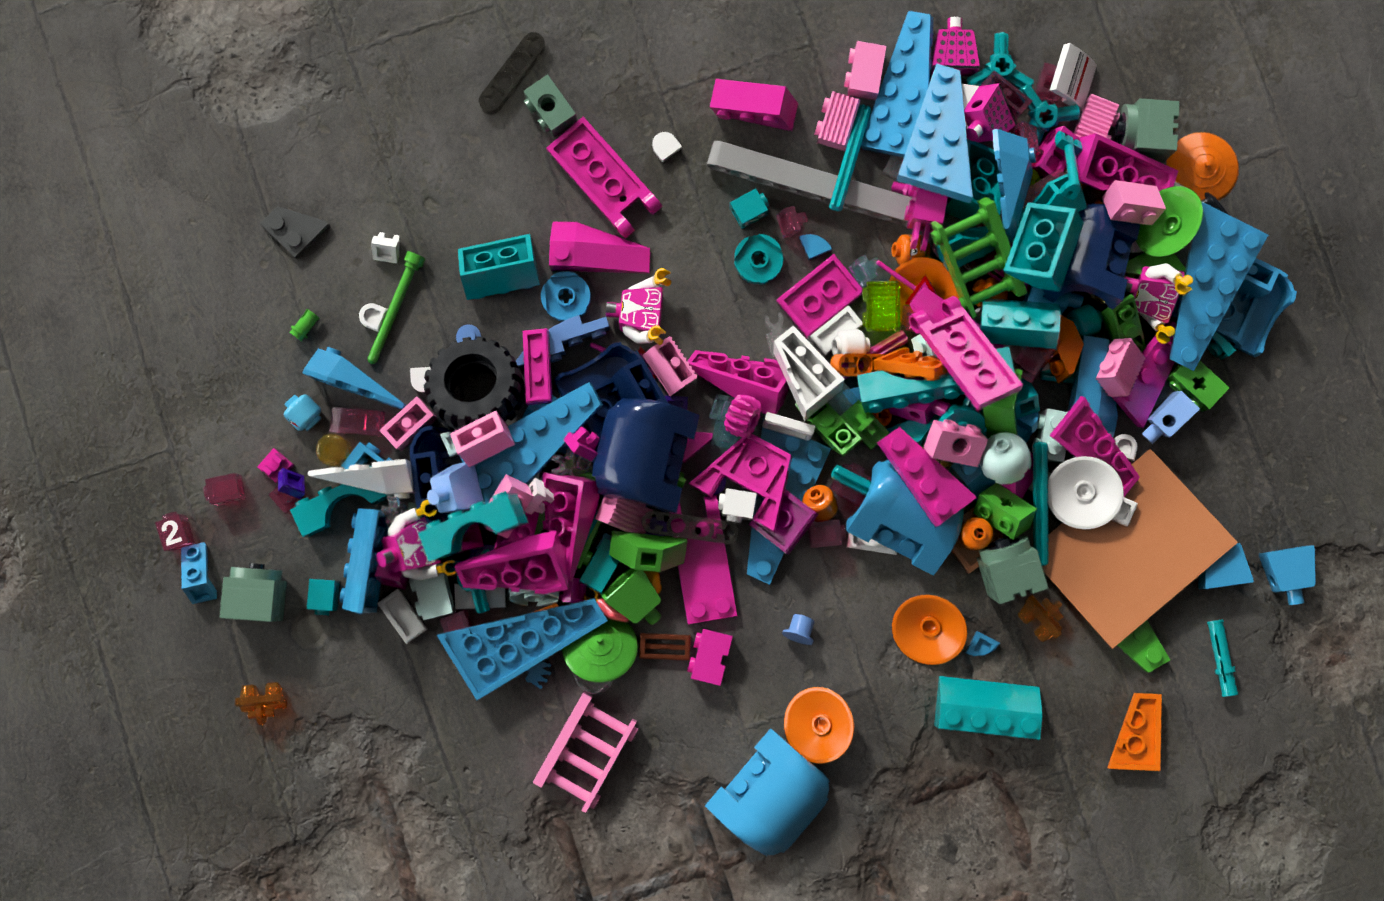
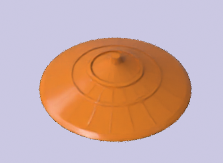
(1205, 164)
(914, 272)
(929, 629)
(819, 725)

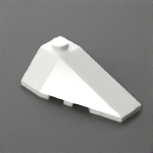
(383, 477)

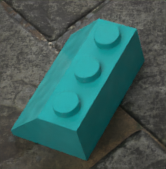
(983, 182)
(1044, 245)
(498, 267)
(1020, 323)

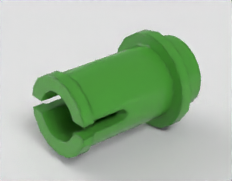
(304, 325)

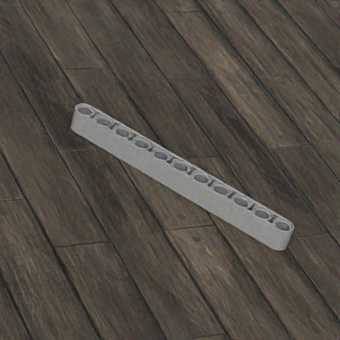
(810, 182)

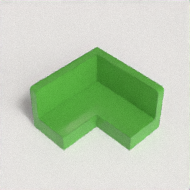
(1001, 415)

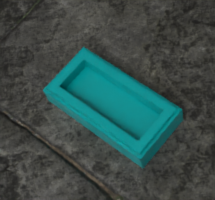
(600, 568)

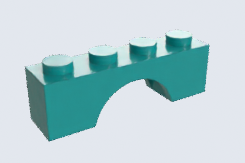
(315, 514)
(446, 538)

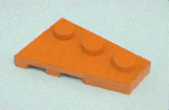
(910, 364)
(1140, 735)

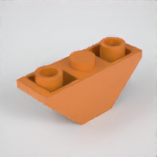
(1068, 353)

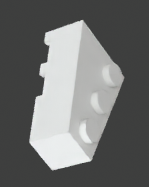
(806, 372)

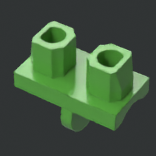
(865, 425)

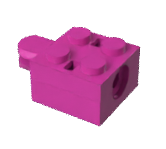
(921, 211)

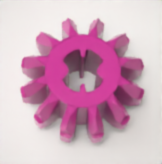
(743, 416)

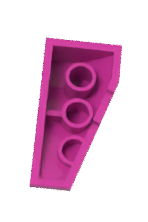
(525, 564)

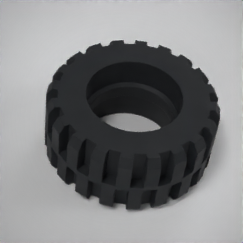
(465, 359)

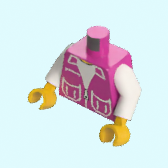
(1157, 295)
(641, 309)
(404, 547)

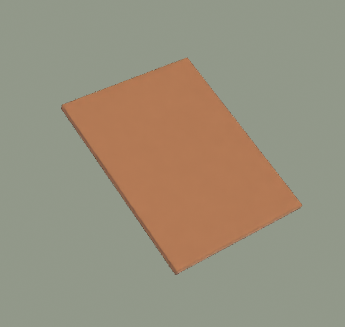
(1128, 573)

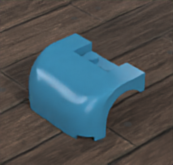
(1255, 307)
(899, 522)
(771, 797)

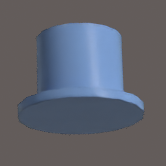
(800, 629)

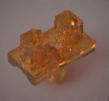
(1049, 625)
(263, 705)

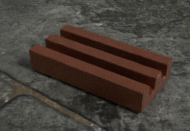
(643, 645)

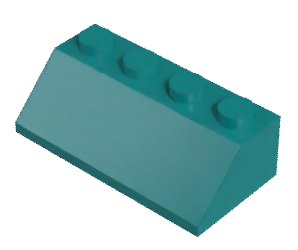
(988, 707)

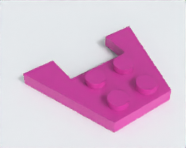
(756, 467)

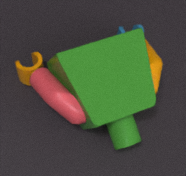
(631, 597)

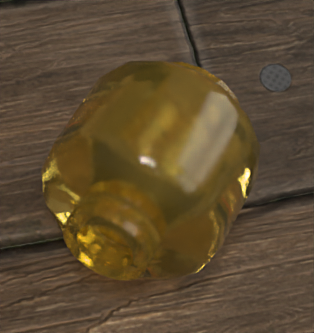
(333, 450)

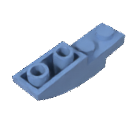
(571, 333)

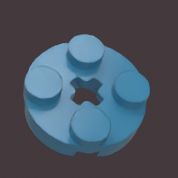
(554, 288)

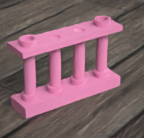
(560, 751)

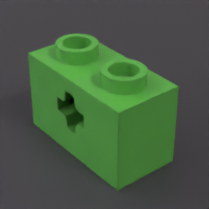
(1209, 385)
(1005, 510)

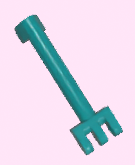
(1071, 149)

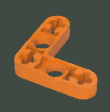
(853, 371)

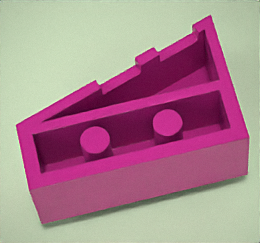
(754, 103)

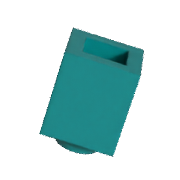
(749, 208)
(323, 596)

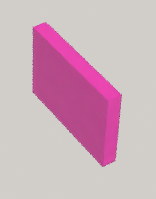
(820, 295)

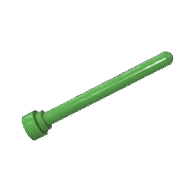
(412, 264)

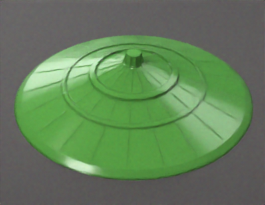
(1175, 225)
(603, 652)

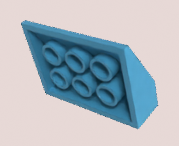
(362, 587)

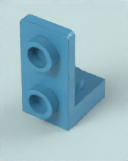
(359, 455)
(195, 574)

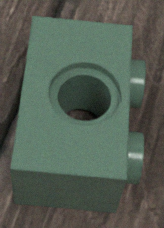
(546, 92)

